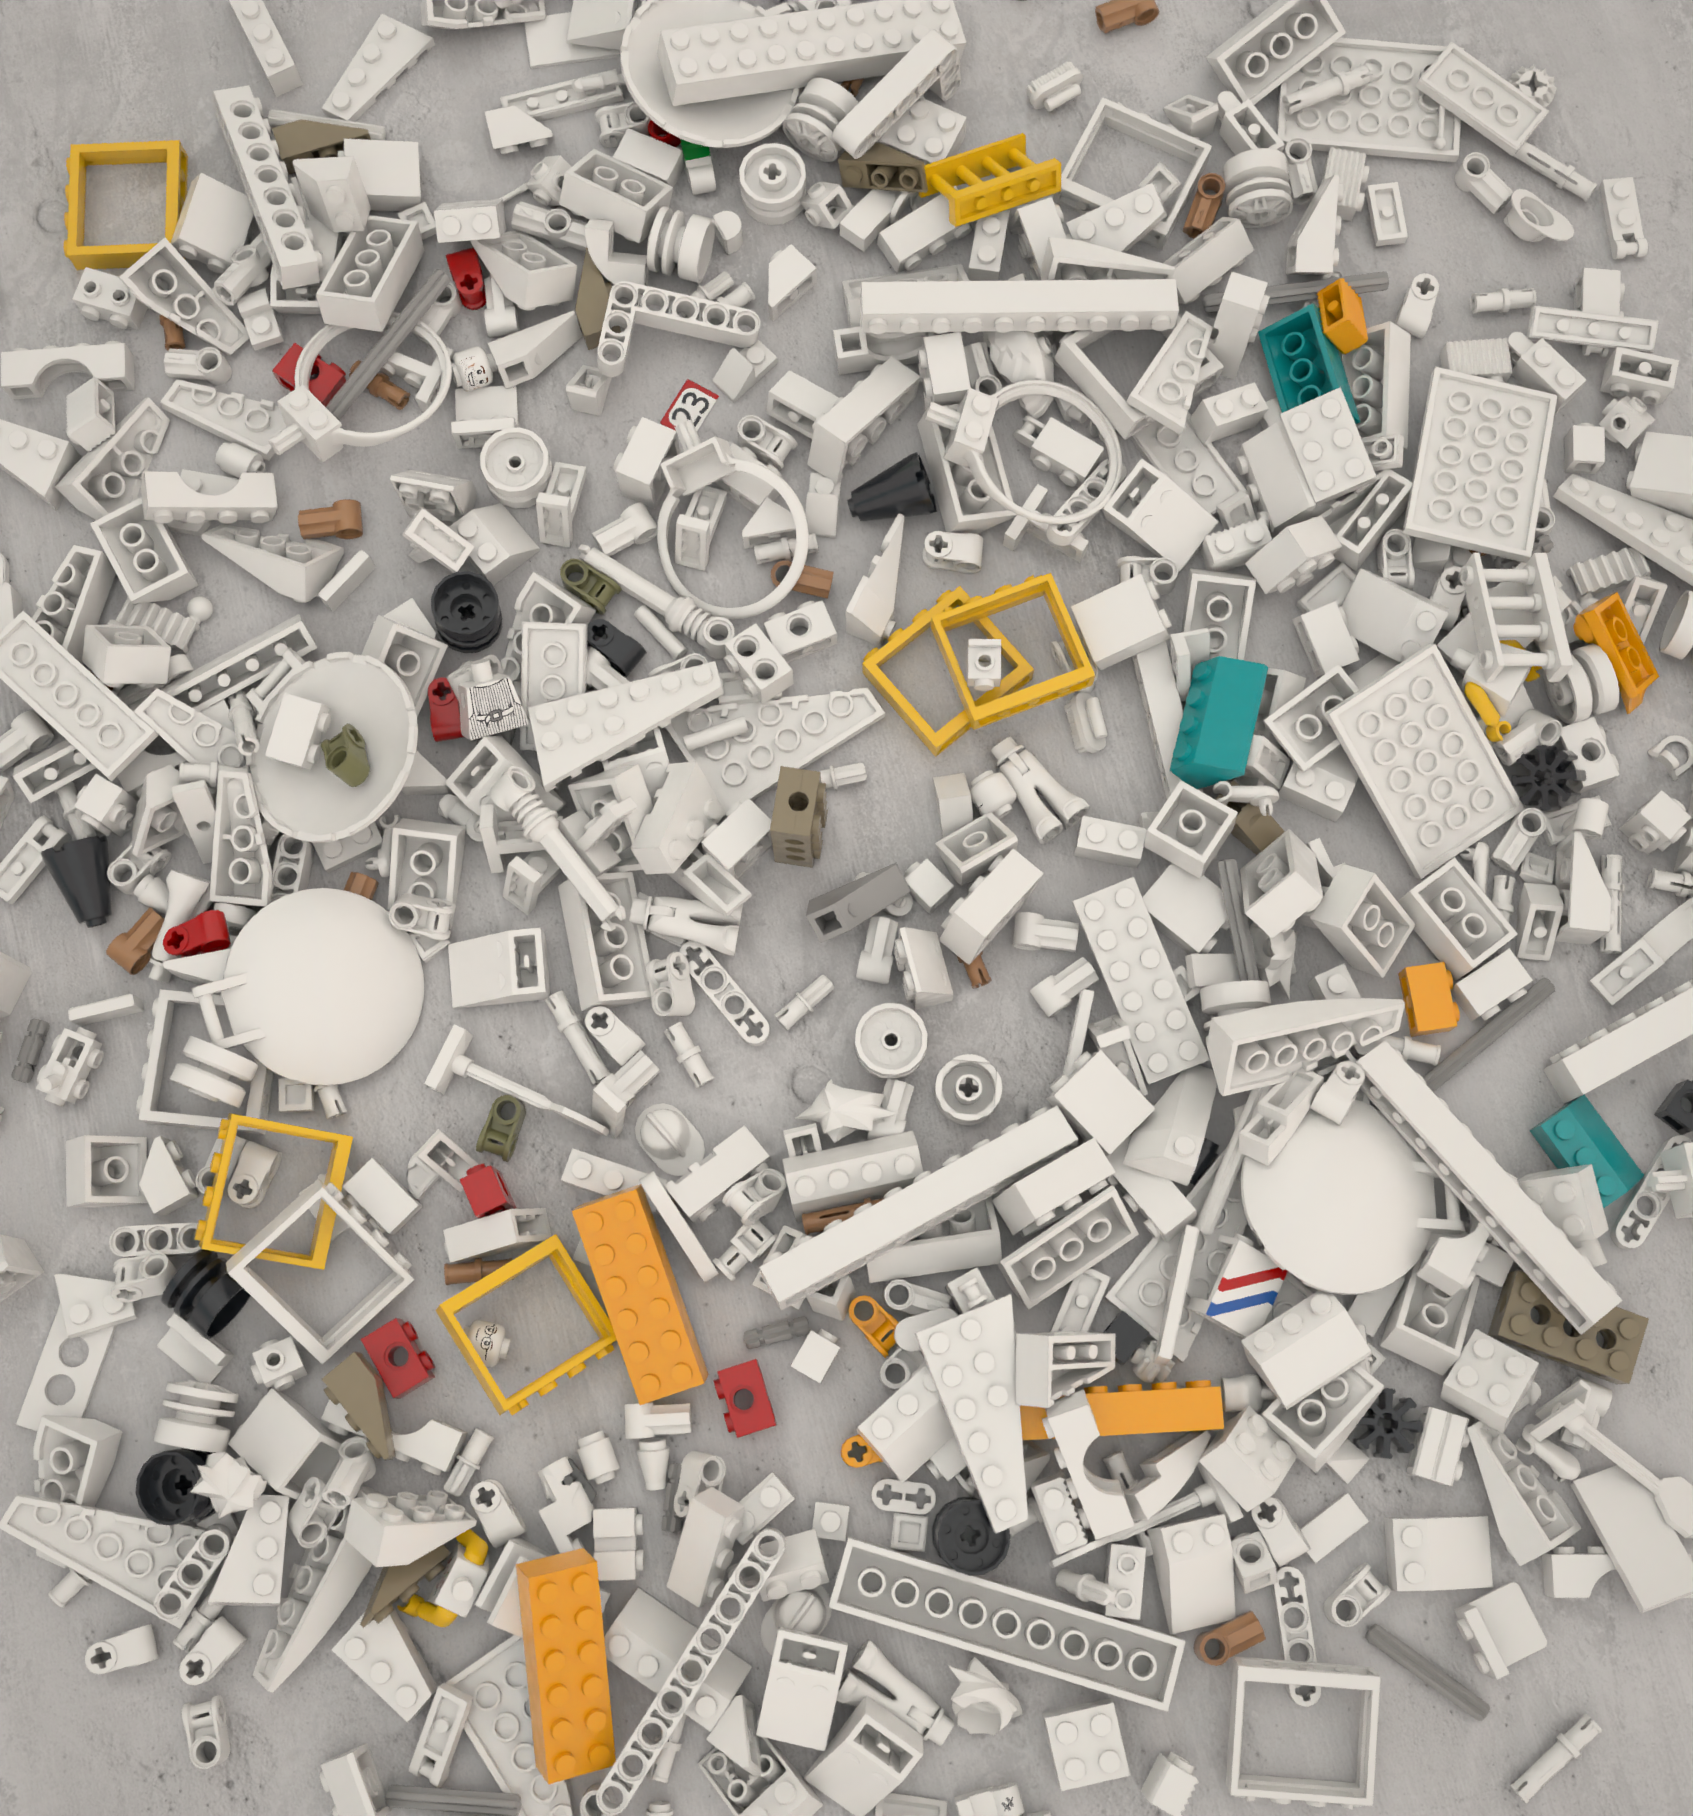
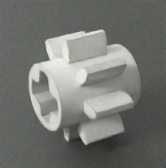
(1144, 1366)

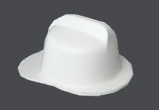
(1535, 220)
(669, 1138)
(799, 1611)

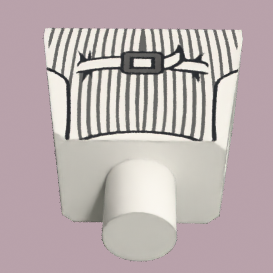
(488, 703)

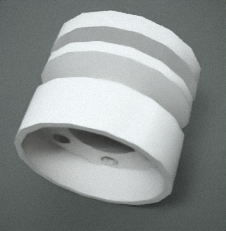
(815, 118)
(1258, 187)
(674, 243)
(1678, 632)
(1233, 998)
(196, 1417)

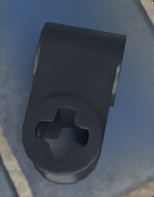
(619, 649)

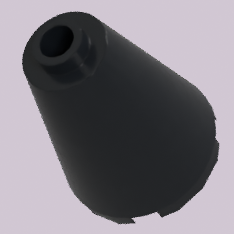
(896, 490)
(83, 878)

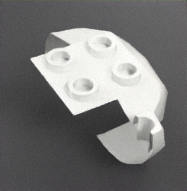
(1022, 358)

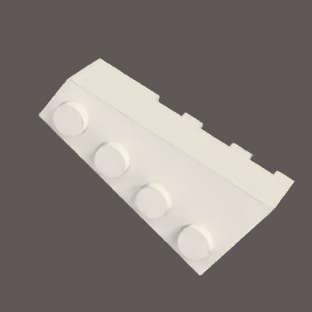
(75, 598)

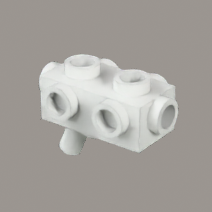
(65, 1073)

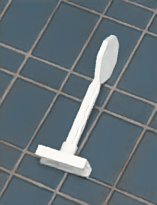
(452, 1061)
(1671, 1494)
(1202, 1496)

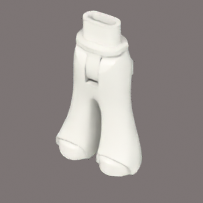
(1028, 775)
(186, 900)
(678, 919)
(910, 1702)

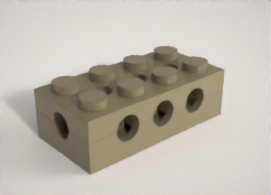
(798, 817)
(1620, 1329)

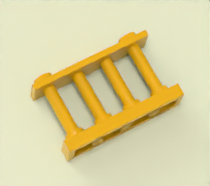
(996, 194)

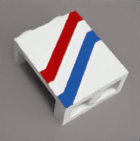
(1242, 1290)

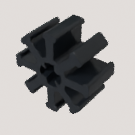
(1548, 792)
(1393, 1433)

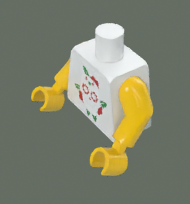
(1494, 697)
(456, 1585)

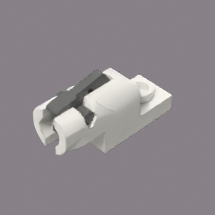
(570, 1505)

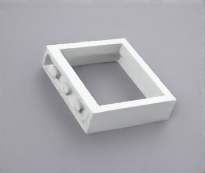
(1148, 131)
(1103, 394)
(153, 1071)
(321, 1347)
(1313, 1792)

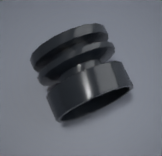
(459, 598)
(206, 1293)
(166, 1485)
(986, 1548)

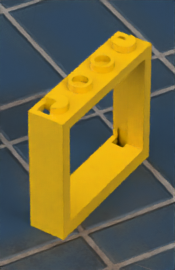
(120, 153)
(901, 638)
(1030, 697)
(220, 1166)
(579, 1289)

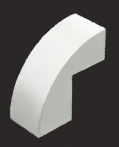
(613, 265)

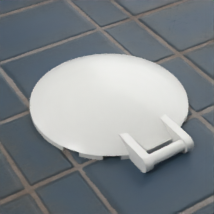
(706, 123)
(359, 692)
(319, 988)
(1346, 1203)

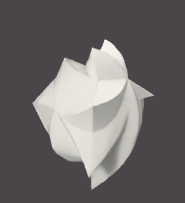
(1275, 956)
(845, 1110)
(229, 1483)
(983, 1701)

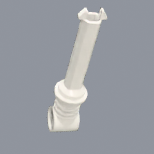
(679, 612)
(517, 795)

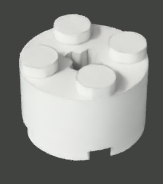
(981, 1076)

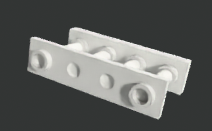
(1541, 602)

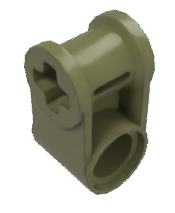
(593, 588)
(347, 756)
(501, 1130)

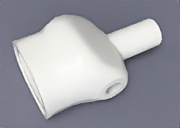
(1244, 1391)

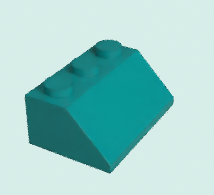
(1581, 1137)

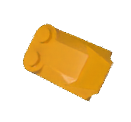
(1612, 629)

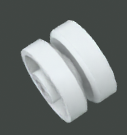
(772, 183)
(516, 467)
(1586, 688)
(905, 1028)
(214, 1071)

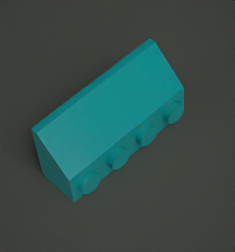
(1303, 360)
(1218, 721)

